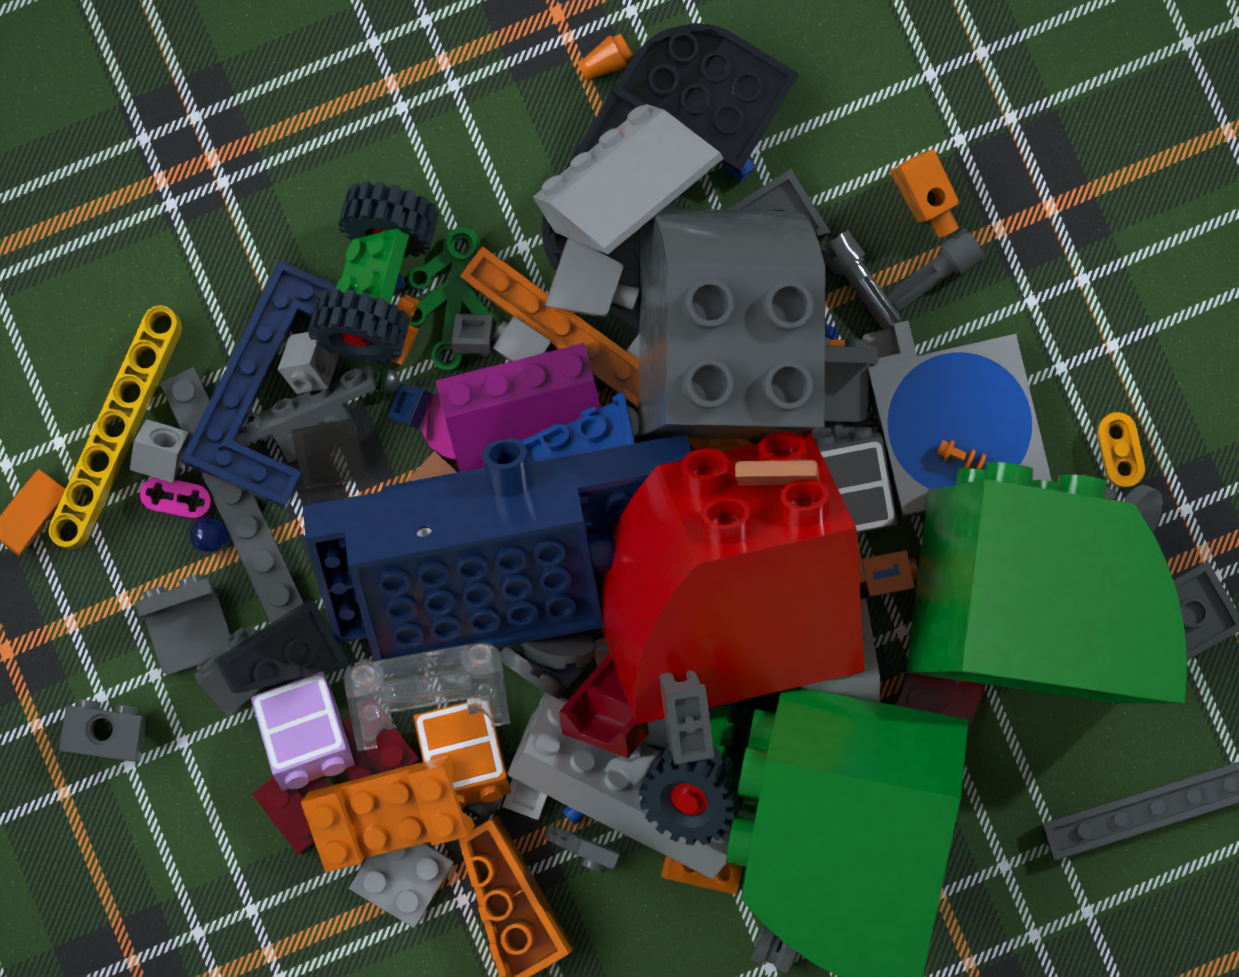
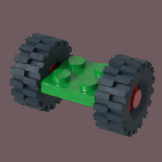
(359, 312)
(701, 795)

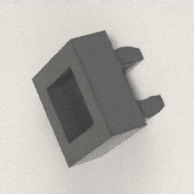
(472, 334)

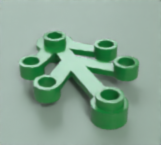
(453, 291)

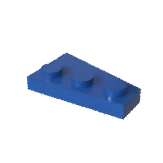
(592, 432)

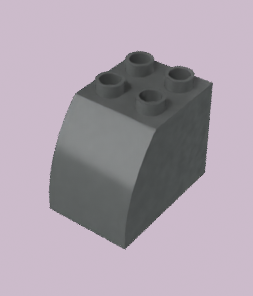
(730, 324)

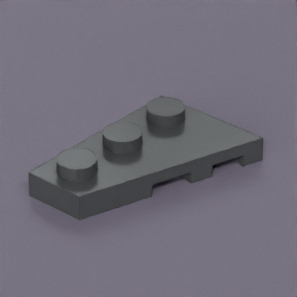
(594, 854)

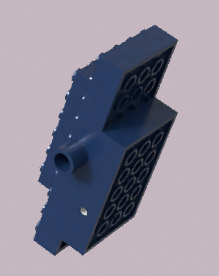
(476, 550)

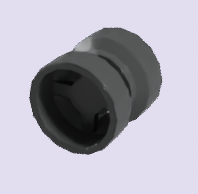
(766, 951)

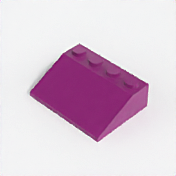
(515, 400)

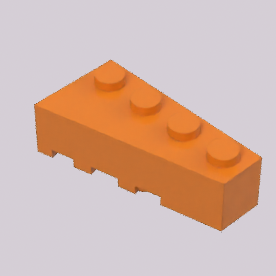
(514, 910)

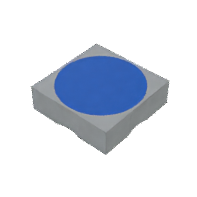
(958, 394)

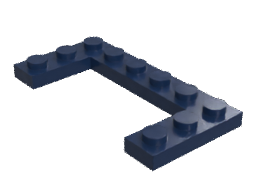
(213, 442)

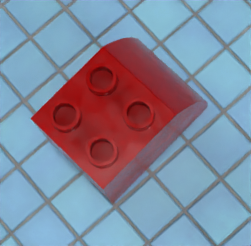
(733, 580)

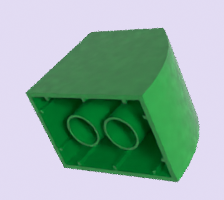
(1045, 591)
(848, 828)

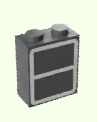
(861, 476)

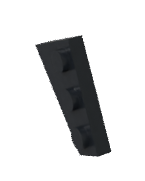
(283, 650)

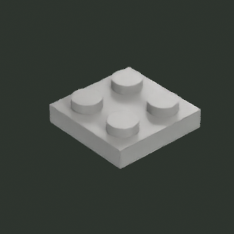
(403, 881)

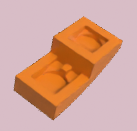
(29, 511)

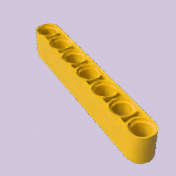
(115, 447)

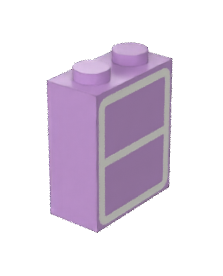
(302, 731)

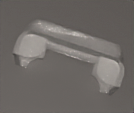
(425, 680)

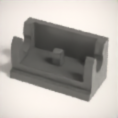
(686, 718)

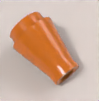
(606, 58)

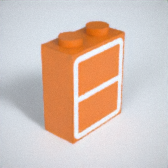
(474, 749)

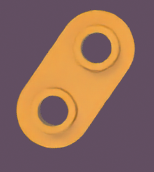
(1121, 450)

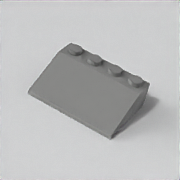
(625, 179)

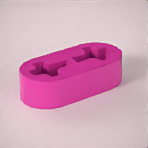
(175, 507)

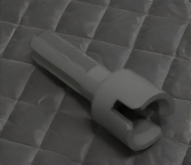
(956, 255)
(845, 258)

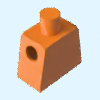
(916, 179)

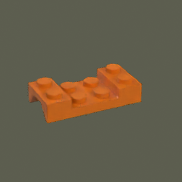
(385, 813)

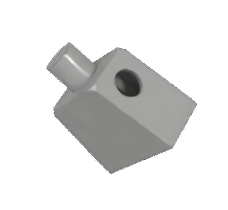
(588, 282)

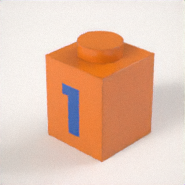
(889, 574)

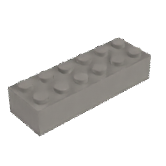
(602, 786)

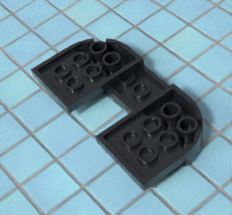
(710, 85)

